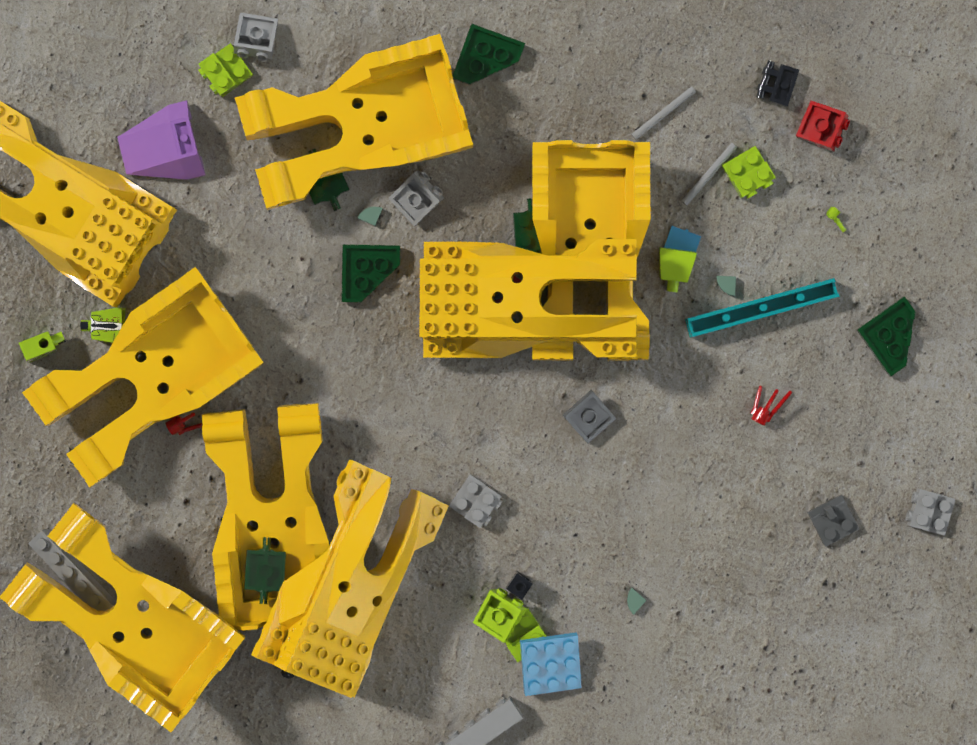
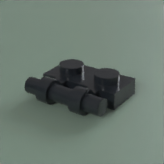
(783, 85)

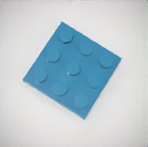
(550, 664)

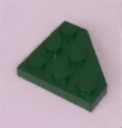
(485, 55)
(366, 268)
(890, 335)

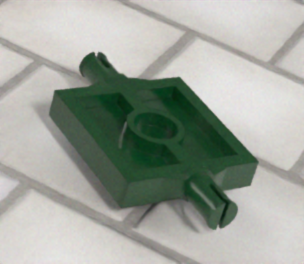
(329, 188)
(524, 230)
(264, 570)

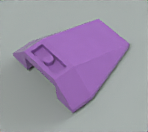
(163, 145)

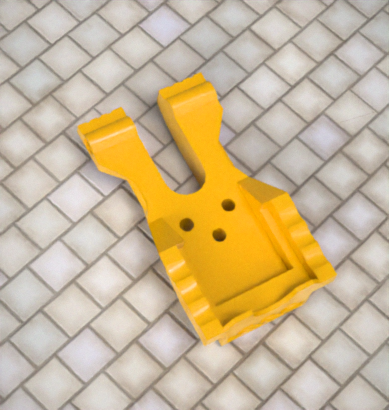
(403, 83)
(599, 186)
(111, 220)
(465, 322)
(178, 323)
(304, 542)
(334, 606)
(154, 672)

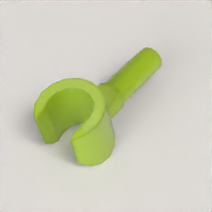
(832, 214)

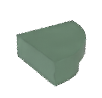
(370, 215)
(727, 284)
(634, 600)

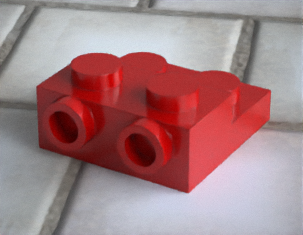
(823, 126)

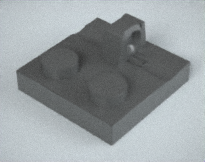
(589, 416)
(833, 520)

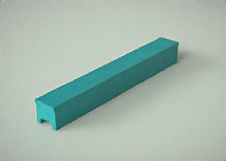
(761, 307)

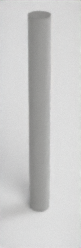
(663, 113)
(709, 173)

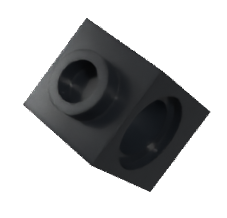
(519, 585)

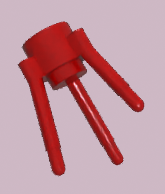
(762, 414)
(176, 424)

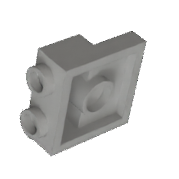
(255, 36)
(416, 197)
(476, 501)
(930, 511)

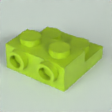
(224, 70)
(749, 172)
(499, 614)
(526, 629)

